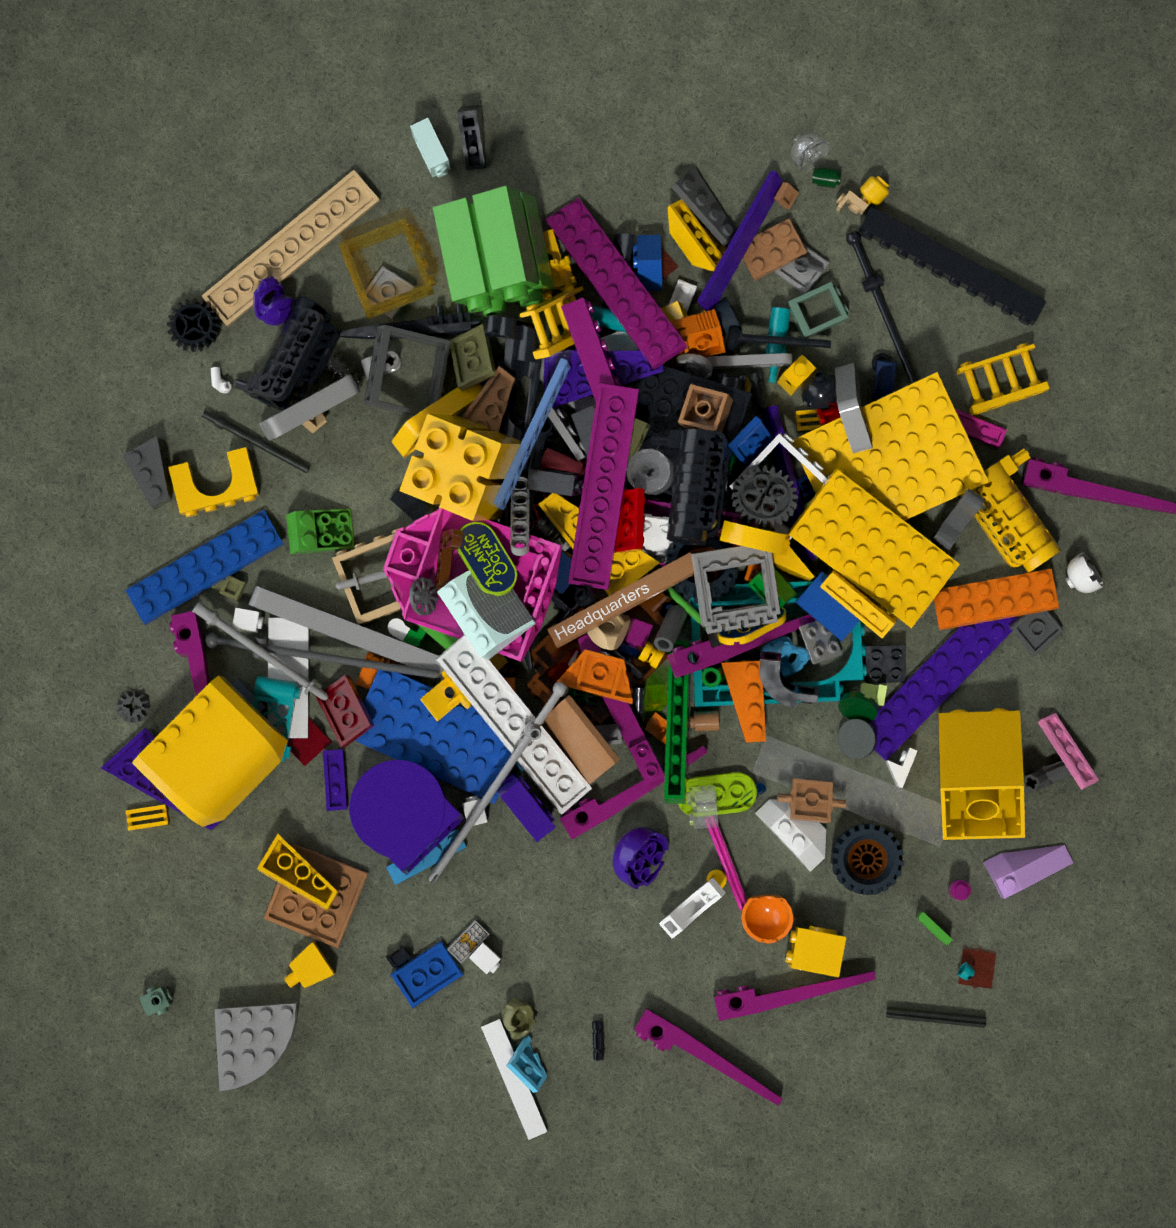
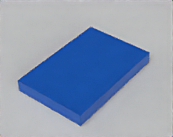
(751, 442)
(826, 609)
(427, 974)

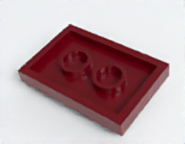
(345, 711)

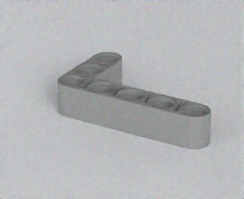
(309, 407)
(850, 408)

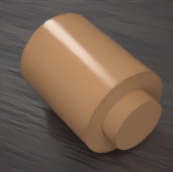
(704, 721)

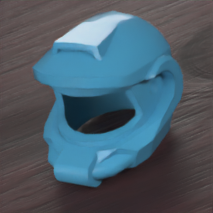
(784, 645)

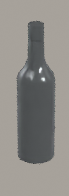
(670, 628)

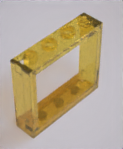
(374, 237)

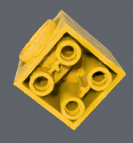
(816, 950)

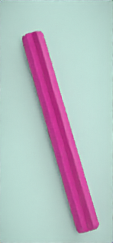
(728, 867)

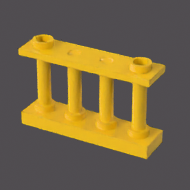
(558, 341)
(998, 398)

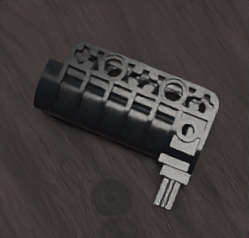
(294, 357)

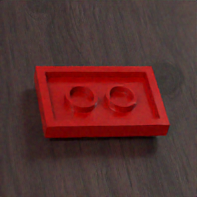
(631, 522)

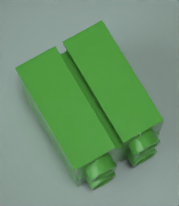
(494, 250)

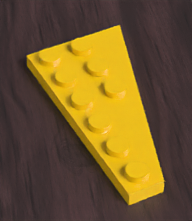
(626, 566)

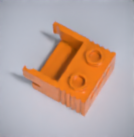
(701, 334)

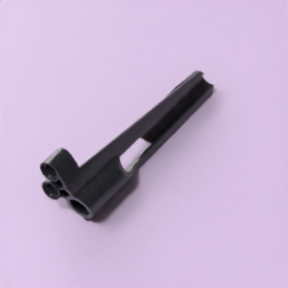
(519, 362)

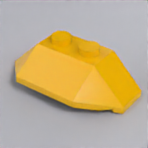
(694, 237)

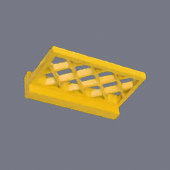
(859, 604)

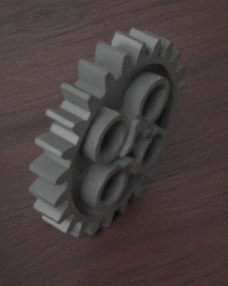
(748, 488)

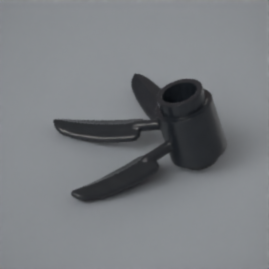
(584, 597)

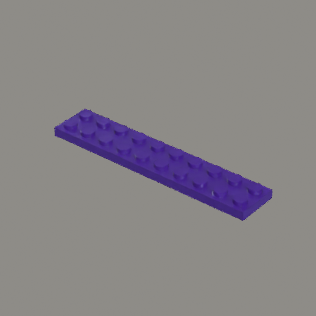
(936, 682)

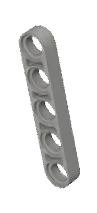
(751, 361)
(524, 523)

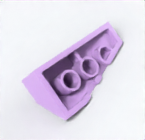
(1023, 868)

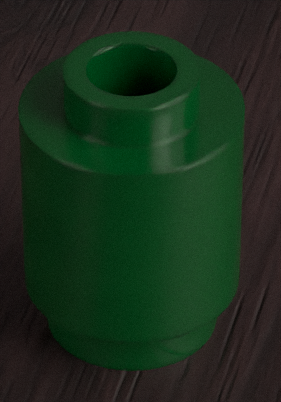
(826, 177)

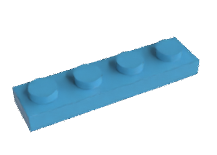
(431, 859)

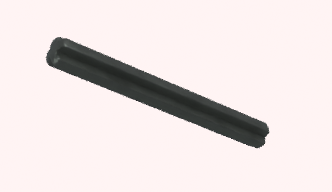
(936, 1017)

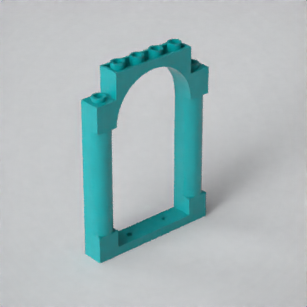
(828, 689)

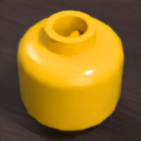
(874, 190)

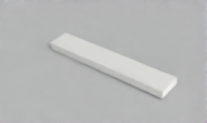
(518, 1091)

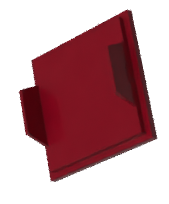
(308, 748)

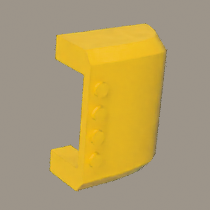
(212, 753)

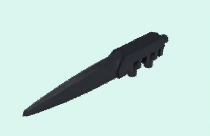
(434, 326)

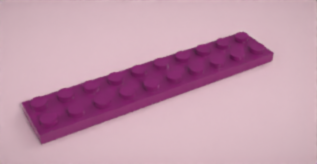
(616, 283)
(603, 486)

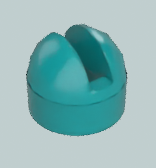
(966, 971)

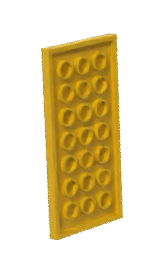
(873, 548)

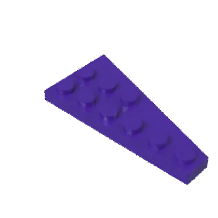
(628, 367)
(122, 767)

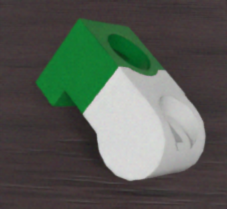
(405, 634)

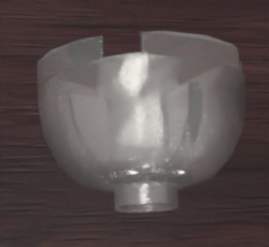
(809, 149)

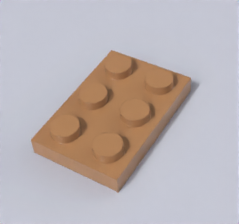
(773, 250)

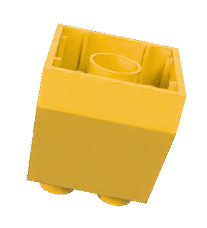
(981, 774)

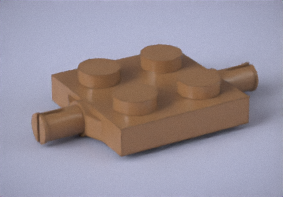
(811, 800)

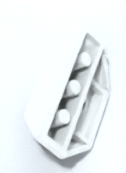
(802, 838)

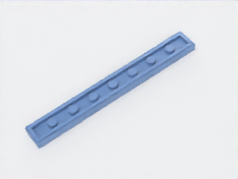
(532, 434)

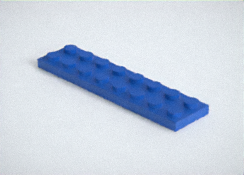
(204, 567)

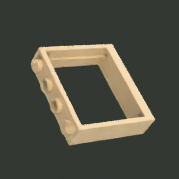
(360, 549)

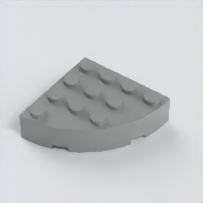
(251, 1040)

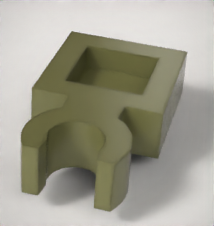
(231, 588)

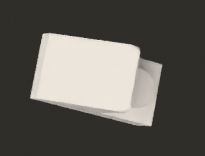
(900, 772)

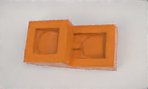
(657, 727)

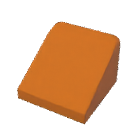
(750, 572)

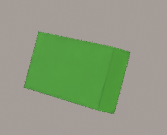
(934, 928)

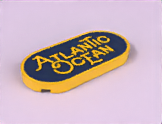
(748, 634)

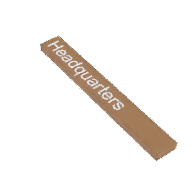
(622, 600)

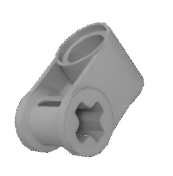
(388, 368)

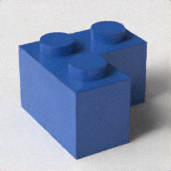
(648, 261)

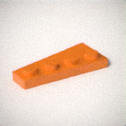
(747, 697)

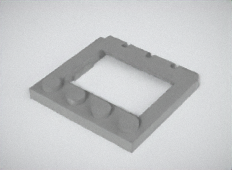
(731, 618)

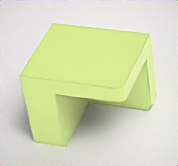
(877, 692)

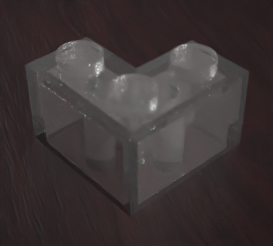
(704, 806)

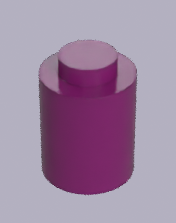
(959, 890)

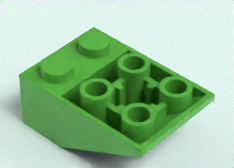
(319, 531)

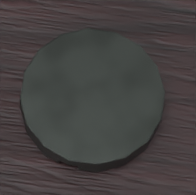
(857, 738)

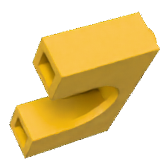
(241, 488)

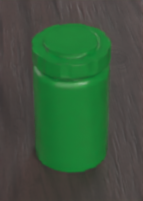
(713, 675)

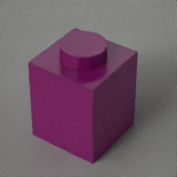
(637, 633)

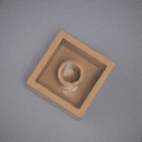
(705, 409)

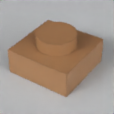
(786, 195)

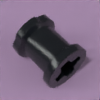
(398, 957)

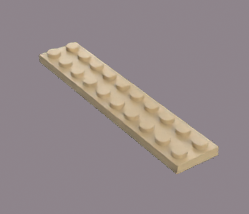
(292, 246)

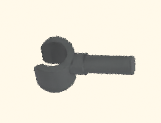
(806, 264)

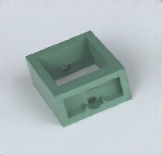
(799, 319)

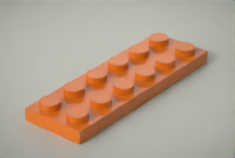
(996, 599)

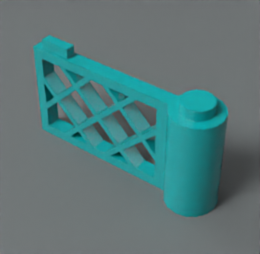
(278, 692)

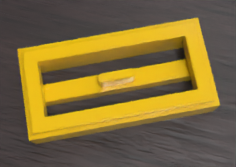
(804, 420)
(130, 820)

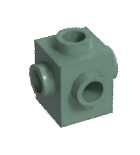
(149, 1003)

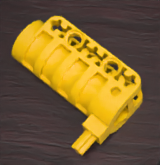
(1013, 517)

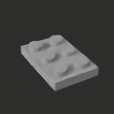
(568, 432)

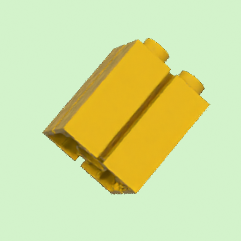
(460, 466)

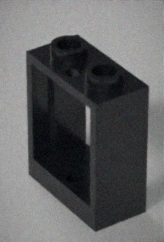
(555, 481)

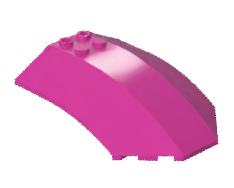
(416, 556)

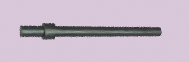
(221, 423)

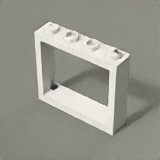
(799, 453)

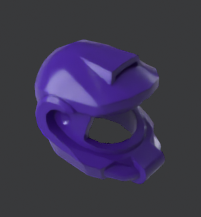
(277, 308)

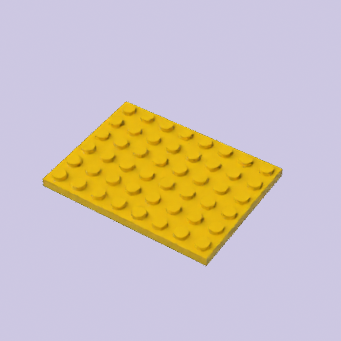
(916, 454)

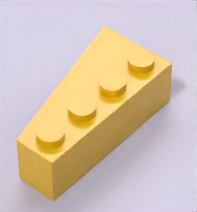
(294, 872)

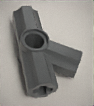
(1045, 776)

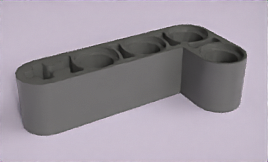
(958, 519)

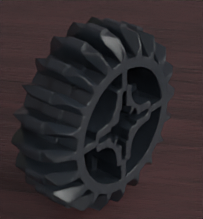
(199, 318)

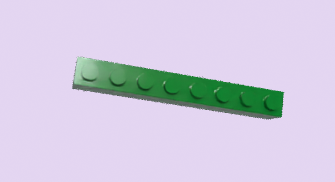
(677, 734)

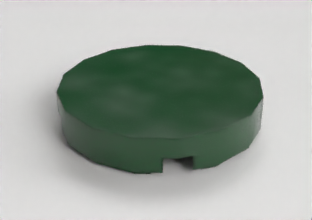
(857, 706)

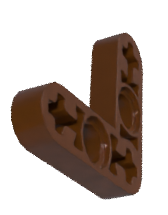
(449, 541)

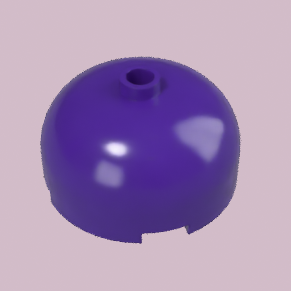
(632, 852)

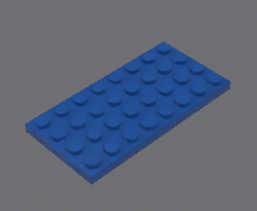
(454, 749)

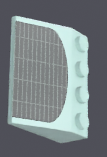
(485, 619)

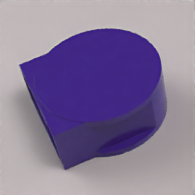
(401, 812)

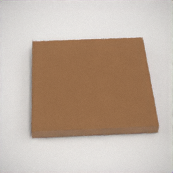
(579, 740)
(306, 917)

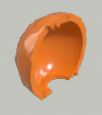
(767, 918)

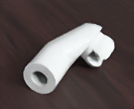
(219, 383)

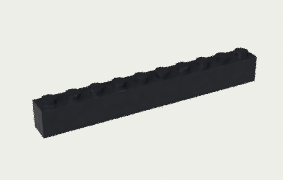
(952, 266)

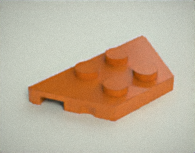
(599, 676)

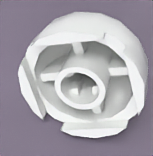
(1083, 575)

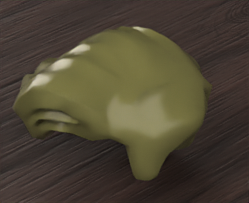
(518, 1018)

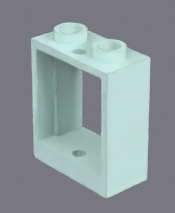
(430, 148)

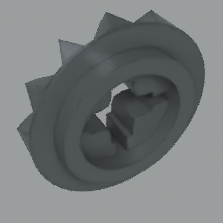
(138, 714)

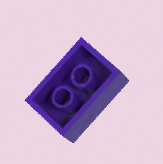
(526, 807)

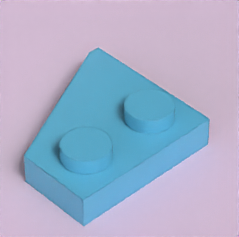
(527, 1065)

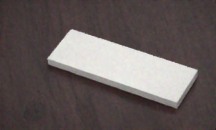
(295, 636)

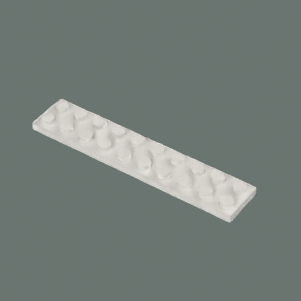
(507, 718)

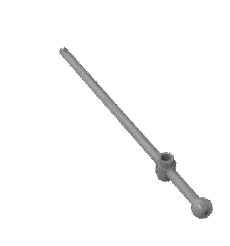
(532, 732)

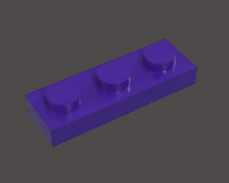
(335, 780)

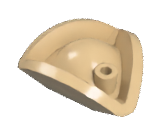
(611, 633)

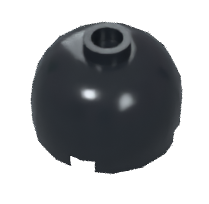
(819, 390)

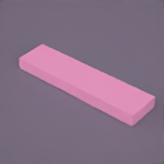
(1068, 751)

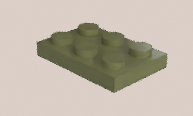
(472, 357)

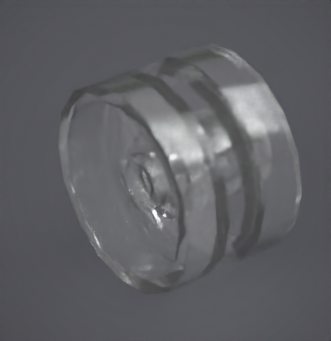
(641, 464)

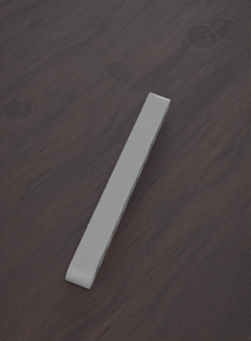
(343, 630)

